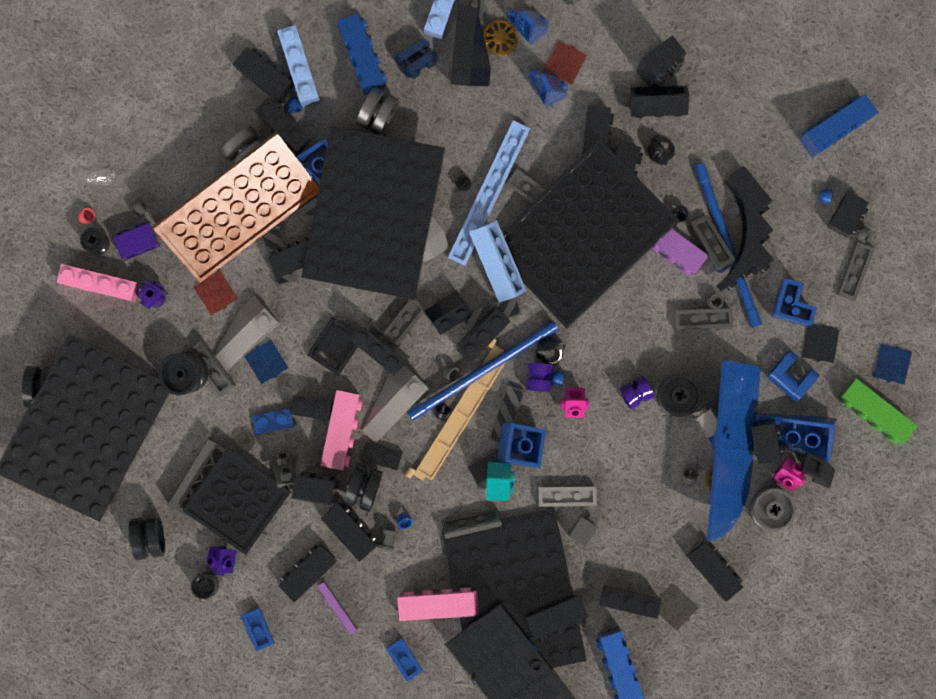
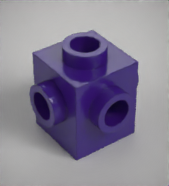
(158, 294)
(220, 560)

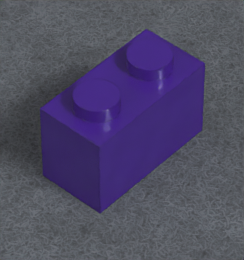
(136, 241)

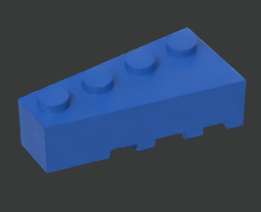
(361, 53)
(314, 159)
(619, 664)

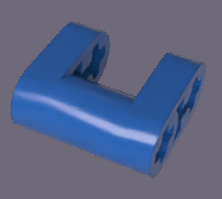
(789, 384)

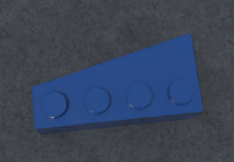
(838, 125)

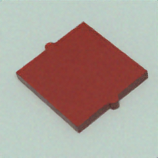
(565, 62)
(215, 293)

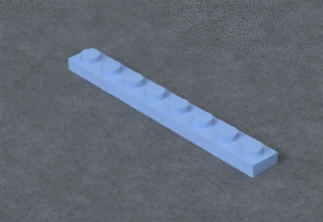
(489, 191)

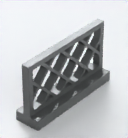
(192, 474)

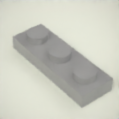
(567, 496)

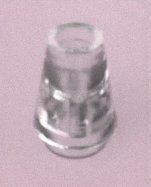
(102, 177)

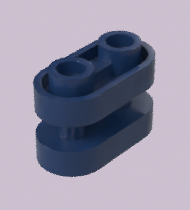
(414, 69)

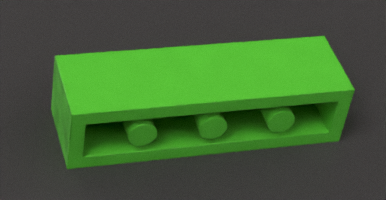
(877, 411)

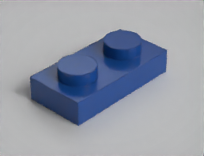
(272, 421)
(258, 629)
(404, 659)

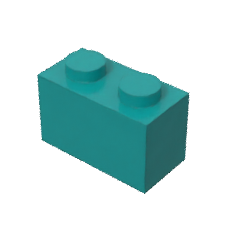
(499, 481)

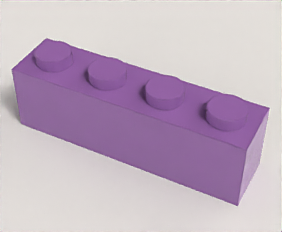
(681, 251)

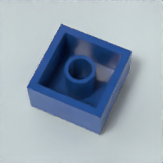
(521, 445)

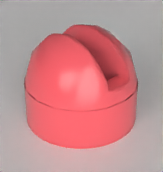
(87, 216)

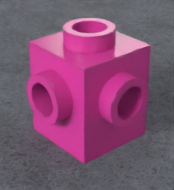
(574, 402)
(789, 474)

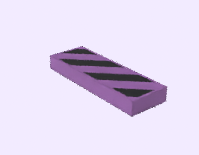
(337, 607)

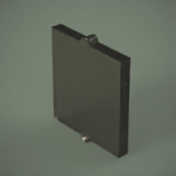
(676, 607)

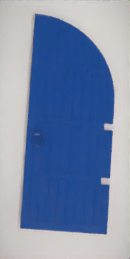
(733, 446)

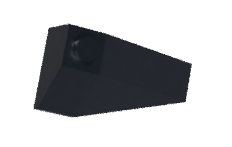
(470, 54)

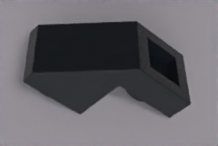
(819, 469)

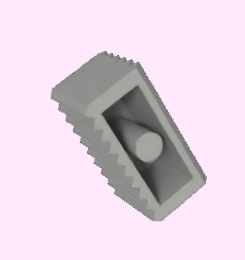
(706, 421)

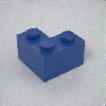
(788, 306)

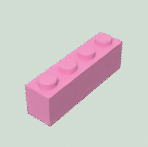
(98, 283)
(340, 430)
(438, 605)

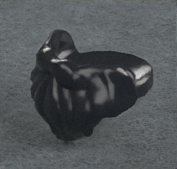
(656, 150)
(547, 345)

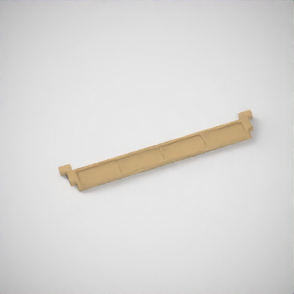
(457, 421)

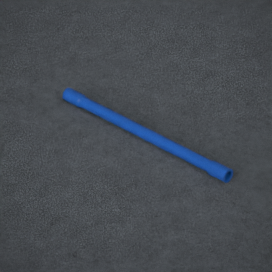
(704, 180)
(542, 333)

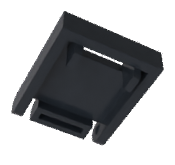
(336, 344)

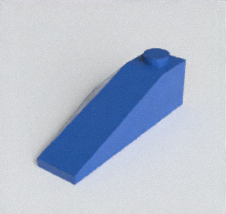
(528, 24)
(548, 87)
(805, 433)

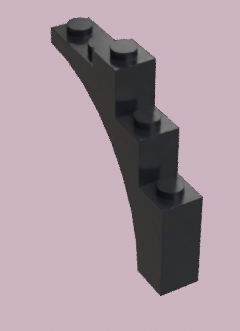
(752, 203)

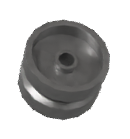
(377, 111)
(240, 144)
(784, 509)

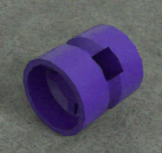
(539, 377)
(636, 392)

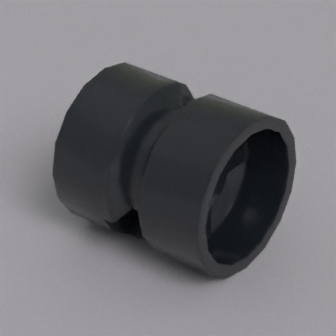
(95, 241)
(205, 585)

